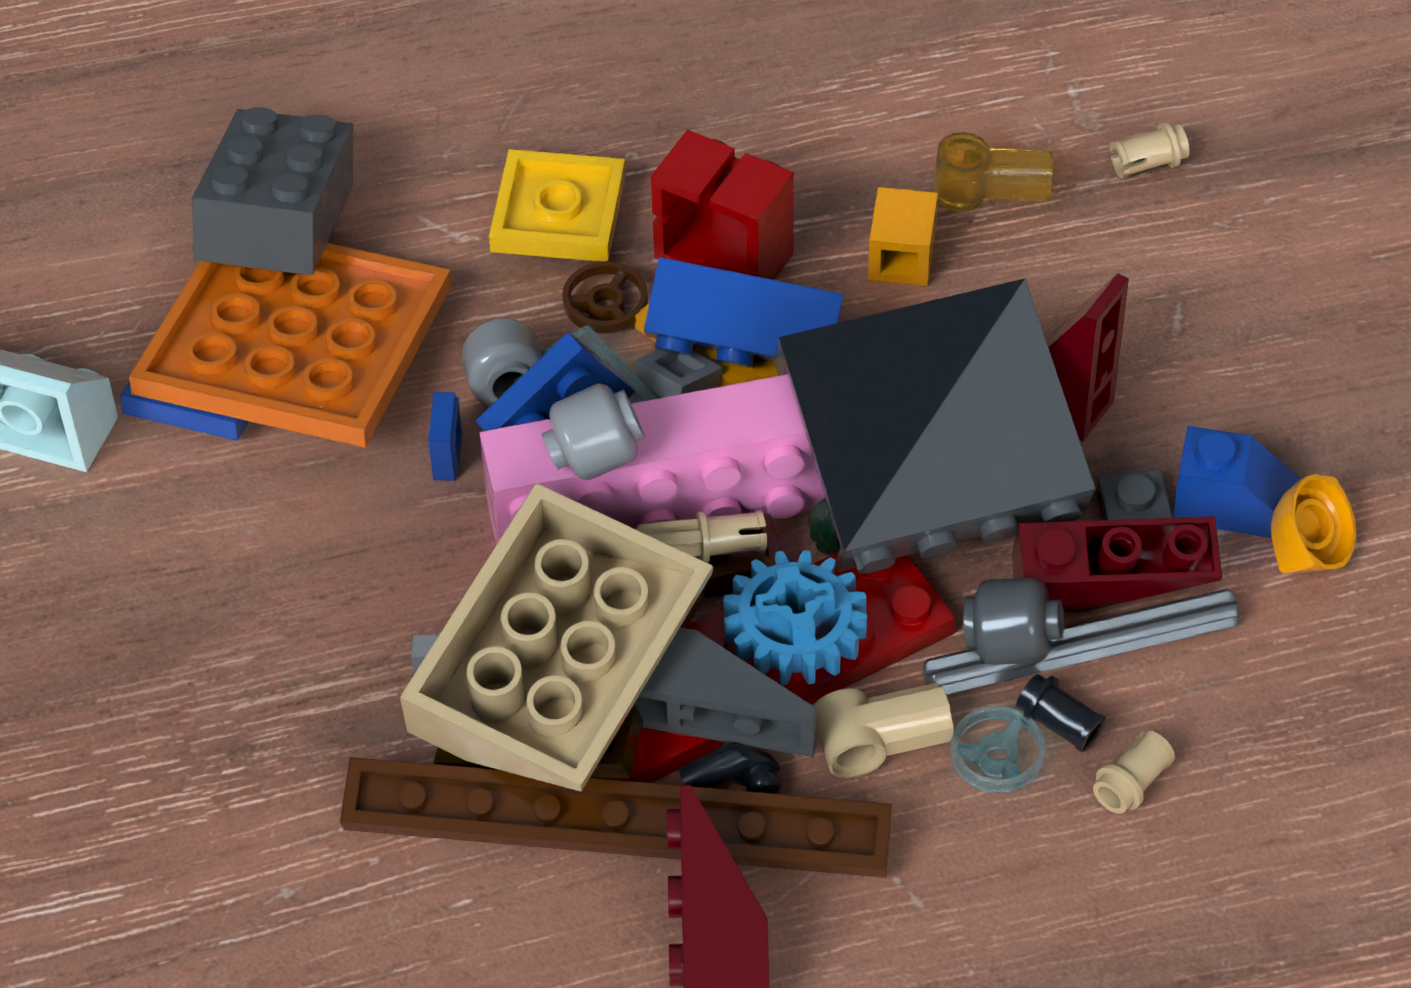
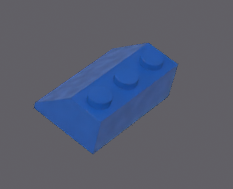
(731, 312)

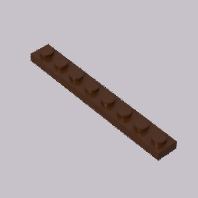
(612, 816)

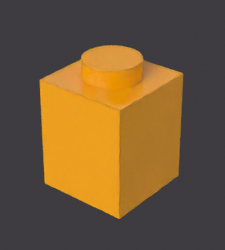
(902, 236)

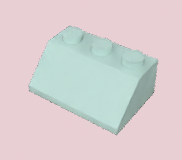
(53, 410)

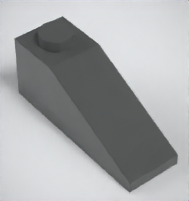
(719, 697)

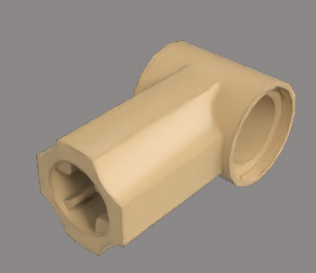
(864, 730)

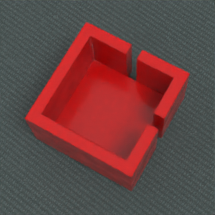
(722, 208)

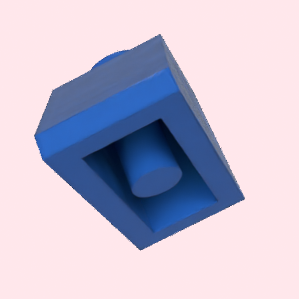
(1230, 479)

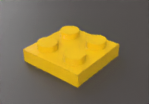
(557, 205)

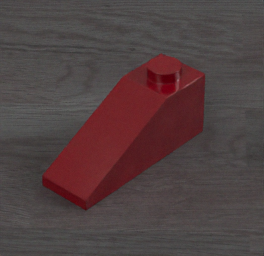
(1088, 354)

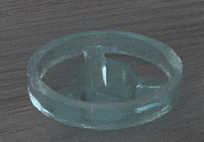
(1004, 741)

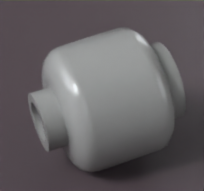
(498, 356)
(593, 432)

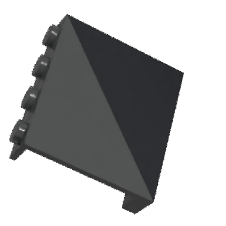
(936, 425)

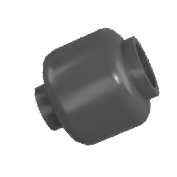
(1012, 621)

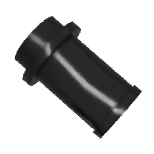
(1060, 712)

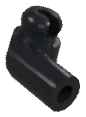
(736, 764)

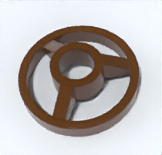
(606, 318)

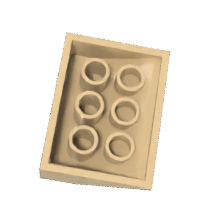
(552, 642)

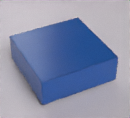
(445, 436)

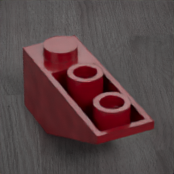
(1117, 559)
(719, 913)

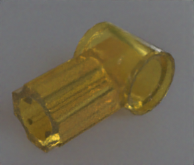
(972, 171)

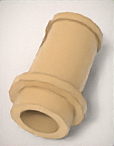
(1150, 150)
(1122, 784)

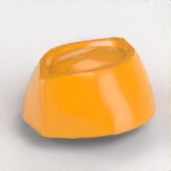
(1313, 526)

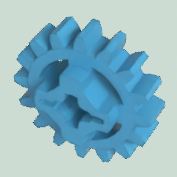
(795, 617)

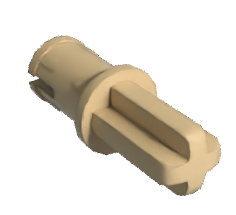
(710, 535)

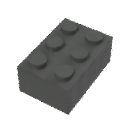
(273, 191)

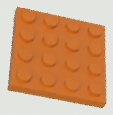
(294, 346)

